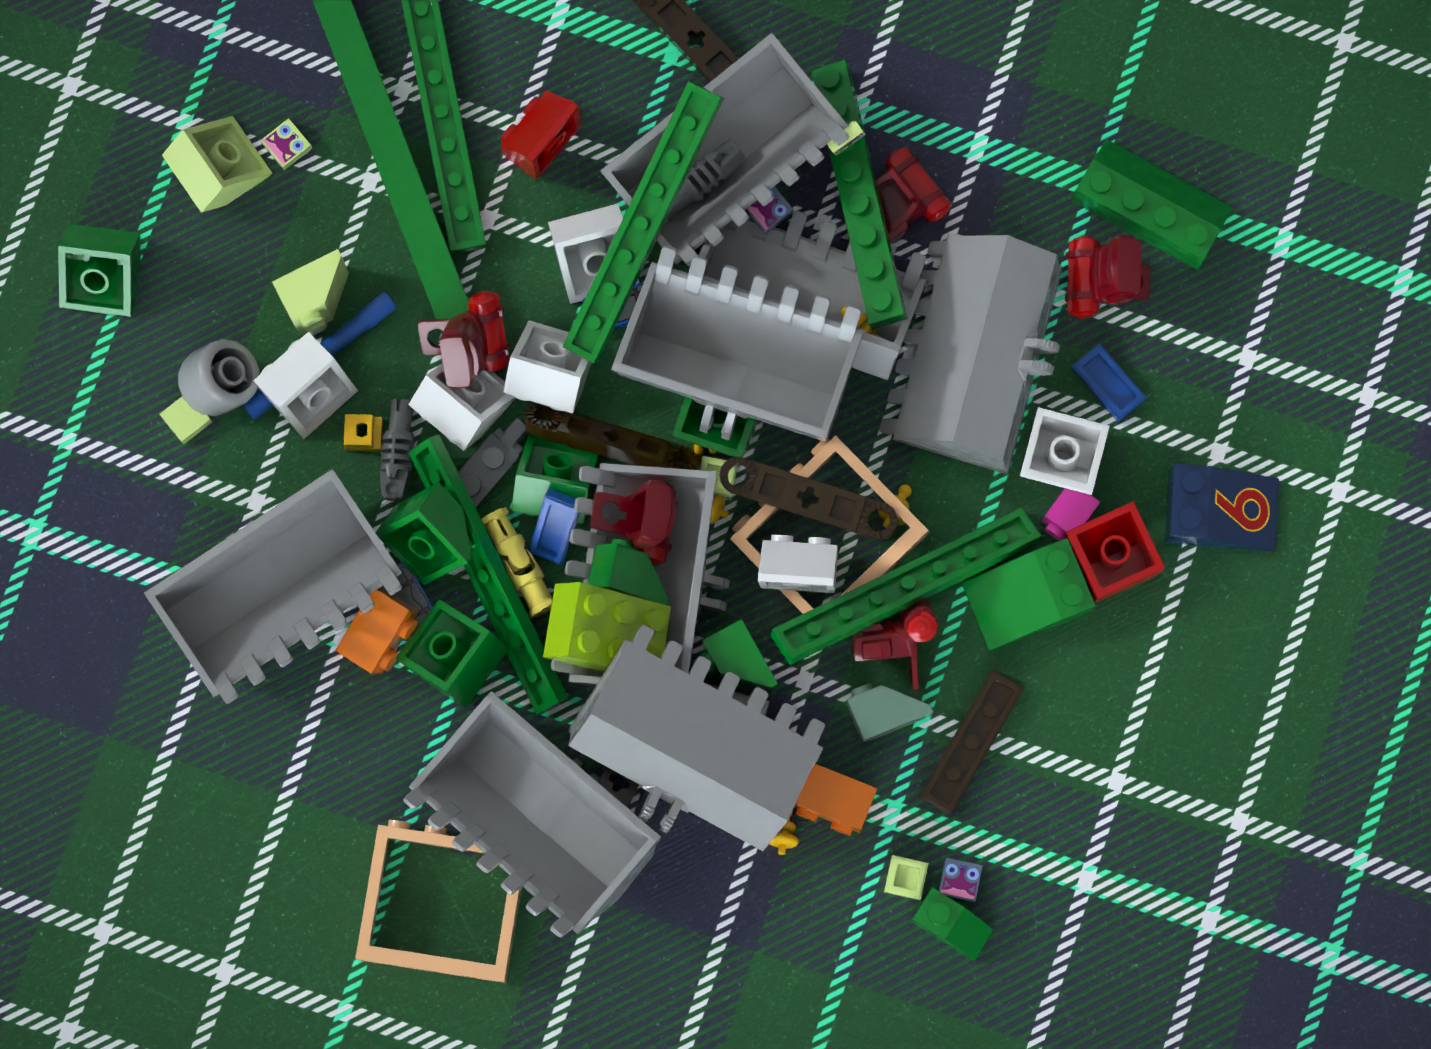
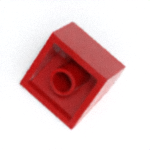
(541, 133)
(1115, 552)

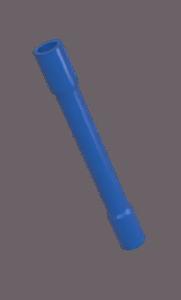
(365, 319)

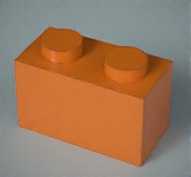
(377, 634)
(835, 799)

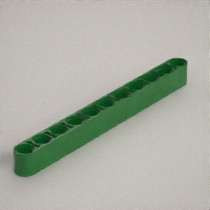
(392, 158)

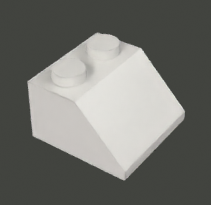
(582, 245)
(545, 370)
(305, 385)
(461, 412)
(1064, 451)
(798, 565)

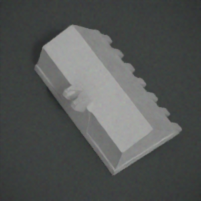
(770, 116)
(815, 270)
(739, 348)
(976, 349)
(685, 564)
(274, 585)
(696, 742)
(534, 816)

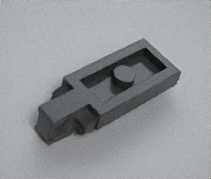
(492, 462)

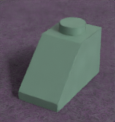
(883, 710)

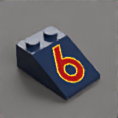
(1221, 508)

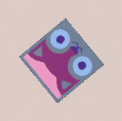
(771, 214)
(960, 879)

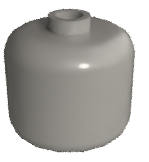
(218, 377)

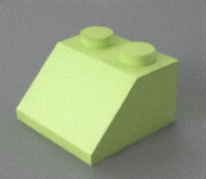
(215, 163)
(313, 292)

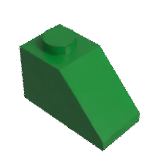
(626, 571)
(952, 924)

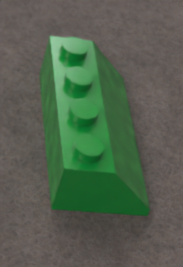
(1151, 204)

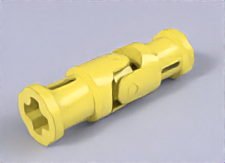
(517, 559)

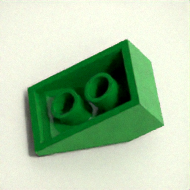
(1029, 595)

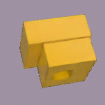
(371, 442)

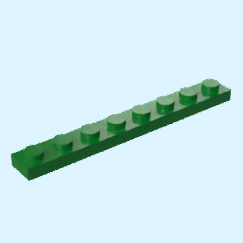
(444, 125)
(862, 205)
(643, 222)
(494, 583)
(905, 586)

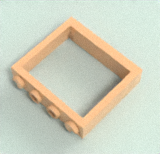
(885, 563)
(365, 952)

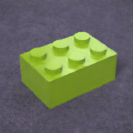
(593, 622)

